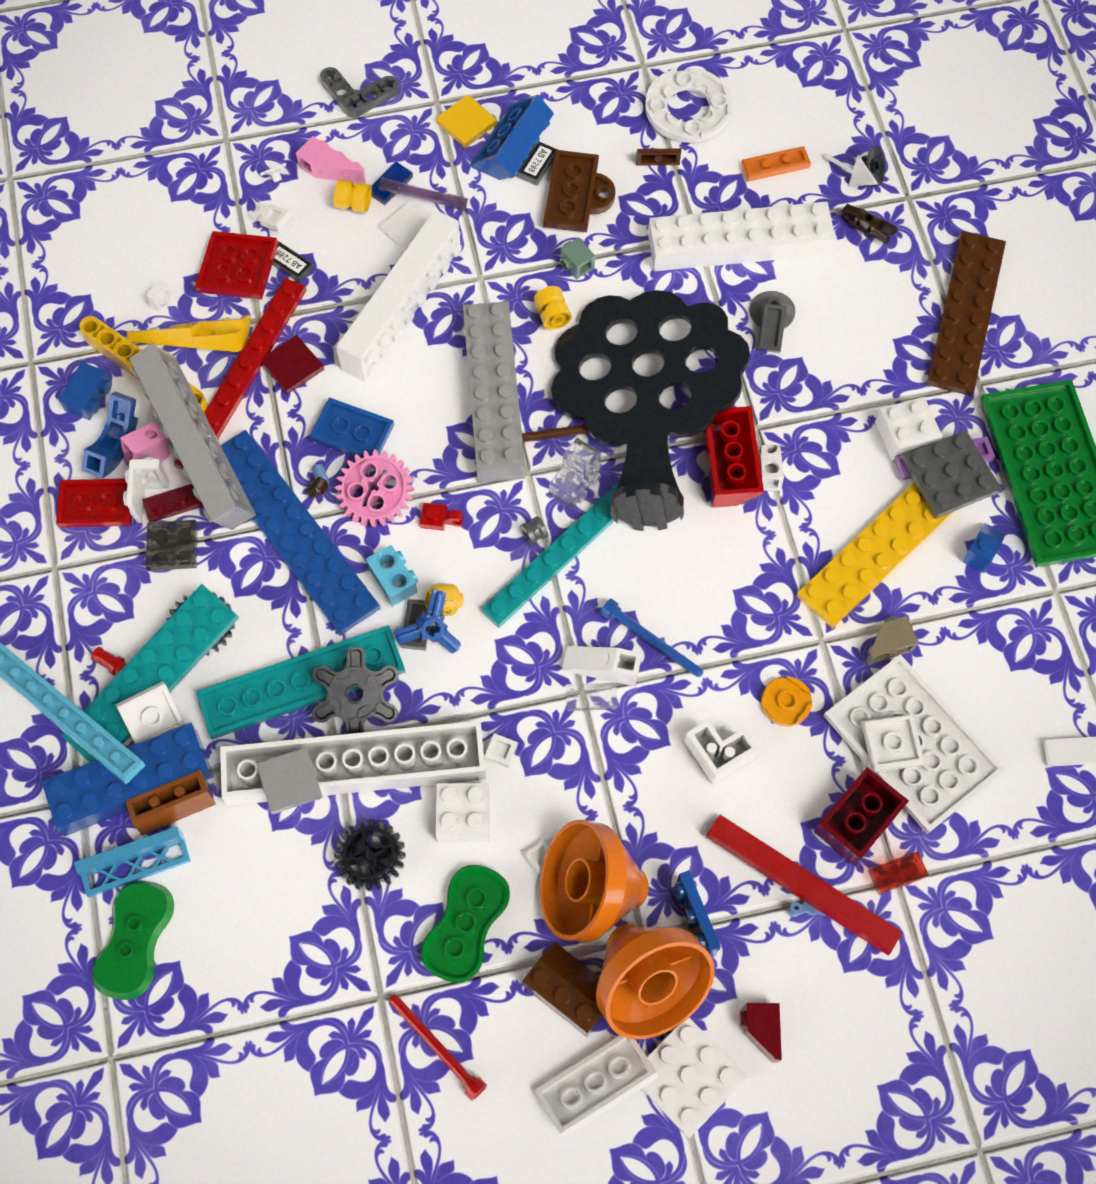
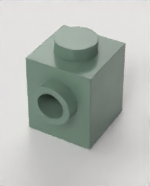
(577, 258)

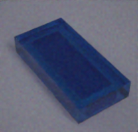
(395, 172)

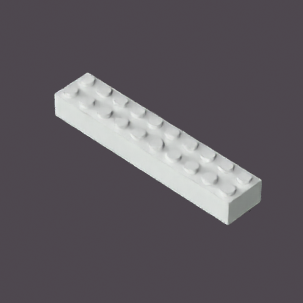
(364, 760)

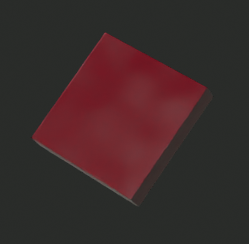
(292, 364)

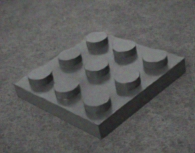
(951, 474)

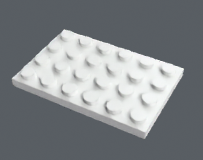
(954, 759)

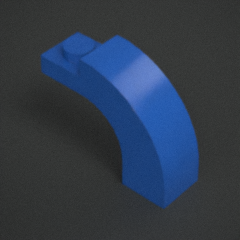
(107, 453)

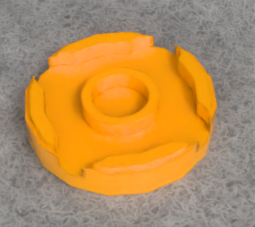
(786, 701)

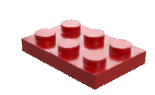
(92, 503)

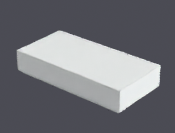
(1070, 751)

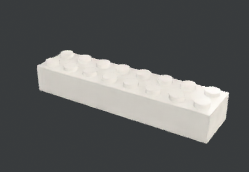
(741, 236)
(399, 296)

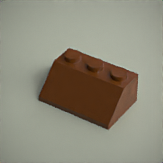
(565, 988)

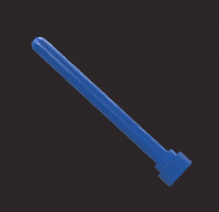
(612, 611)

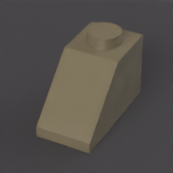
(893, 639)

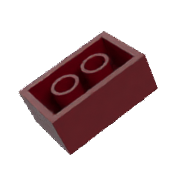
(861, 816)

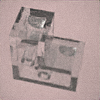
(578, 473)

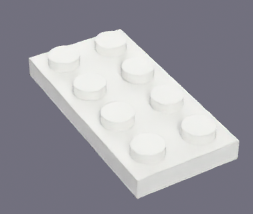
(596, 1084)

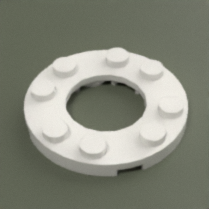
(691, 80)

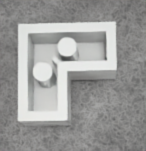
(717, 756)

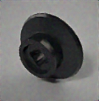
(875, 163)

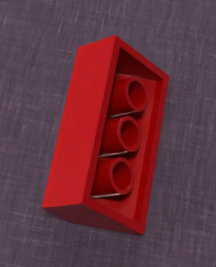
(733, 458)

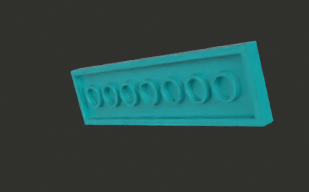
(165, 658)
(288, 684)

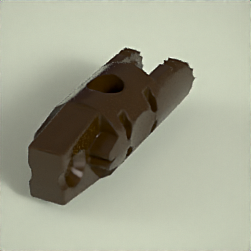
(868, 223)

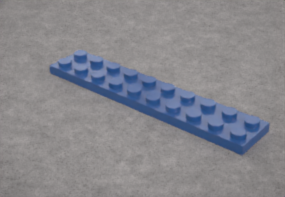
(299, 538)

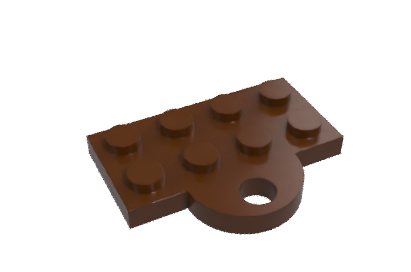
(576, 191)

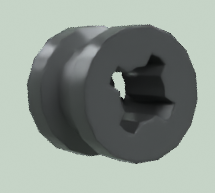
(534, 530)

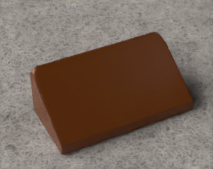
(650, 157)

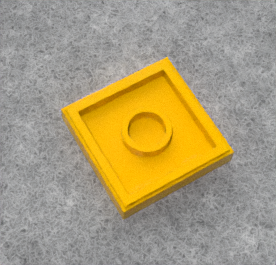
(466, 121)

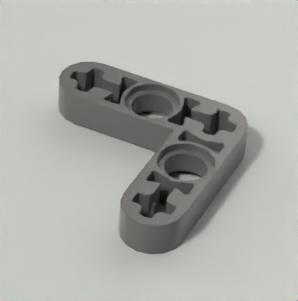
(353, 98)

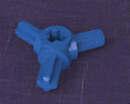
(436, 633)

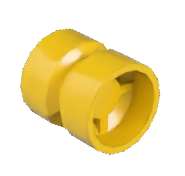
(351, 195)
(552, 308)

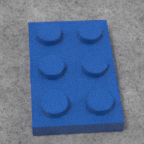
(351, 429)
(695, 915)

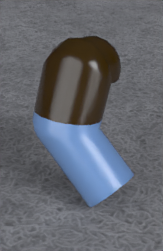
(320, 483)

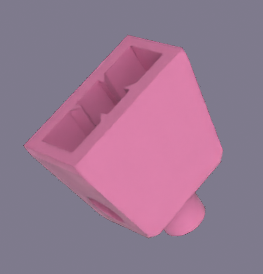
(145, 442)

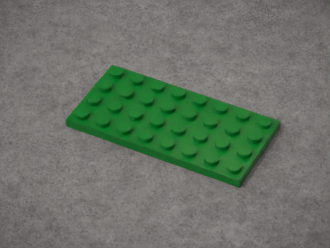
(1048, 468)

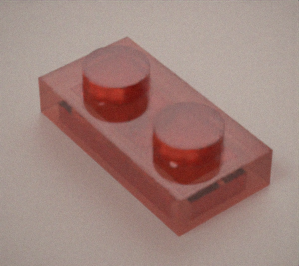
(898, 873)

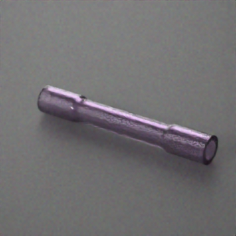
(398, 187)

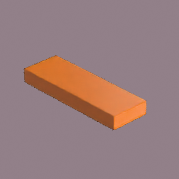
(775, 163)

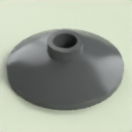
(772, 297)

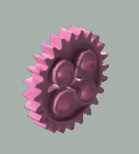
(356, 478)

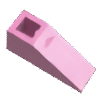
(326, 163)

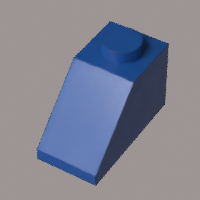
(984, 548)

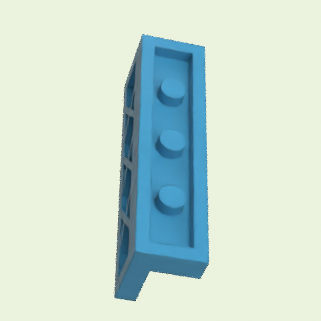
(129, 852)

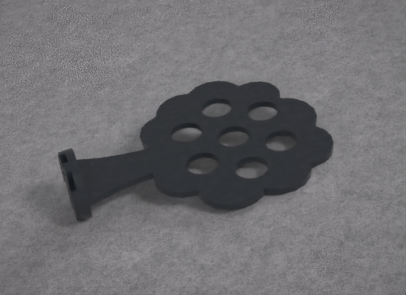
(647, 485)

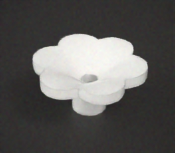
(274, 172)

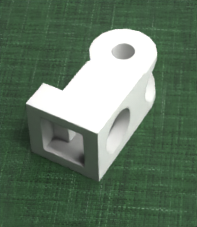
(771, 467)

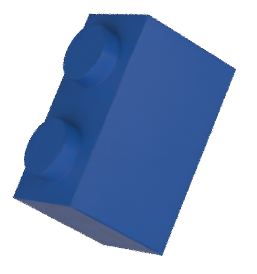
(86, 391)

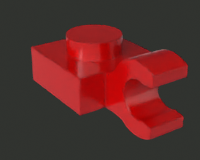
(437, 516)

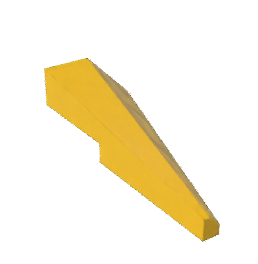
(212, 335)

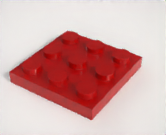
(237, 265)

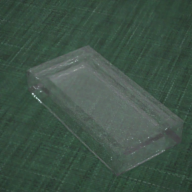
(591, 696)

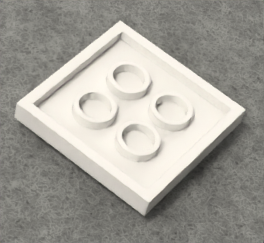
(692, 1077)

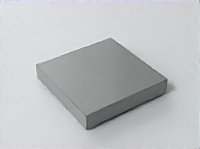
(289, 780)

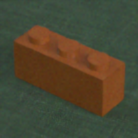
(170, 802)

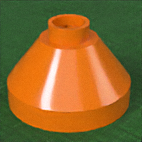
(588, 881)
(652, 979)

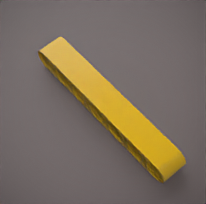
(120, 346)

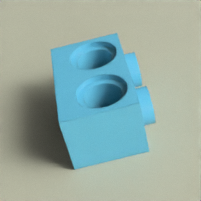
(389, 576)

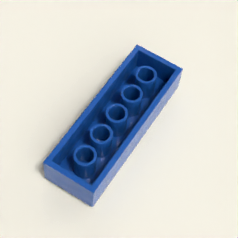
(95, 794)

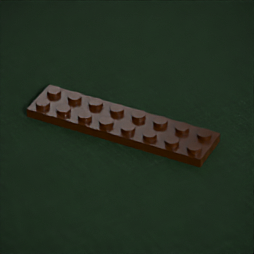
(966, 313)

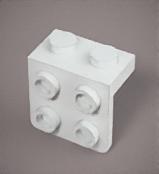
(143, 475)

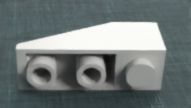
(603, 663)

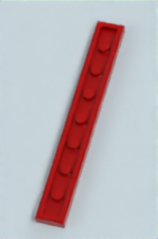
(804, 885)

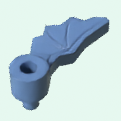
(797, 909)

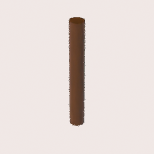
(554, 433)

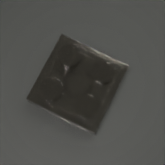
(171, 545)

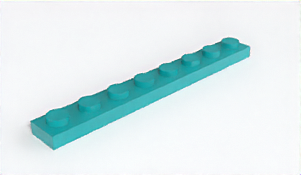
(550, 562)

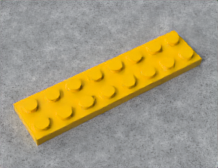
(870, 557)

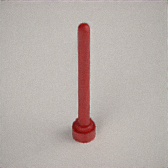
(472, 1085)

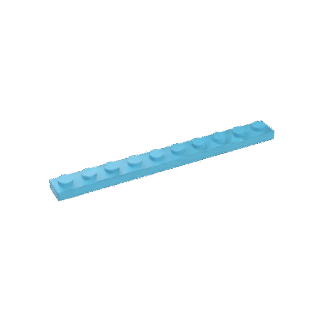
(68, 717)

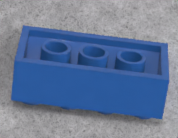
(513, 138)

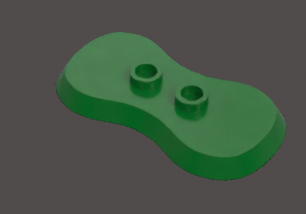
(457, 942)
(127, 960)

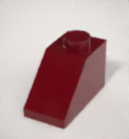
(763, 1028)

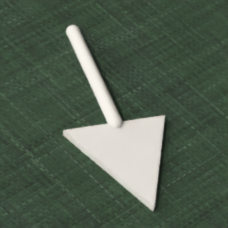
(860, 173)

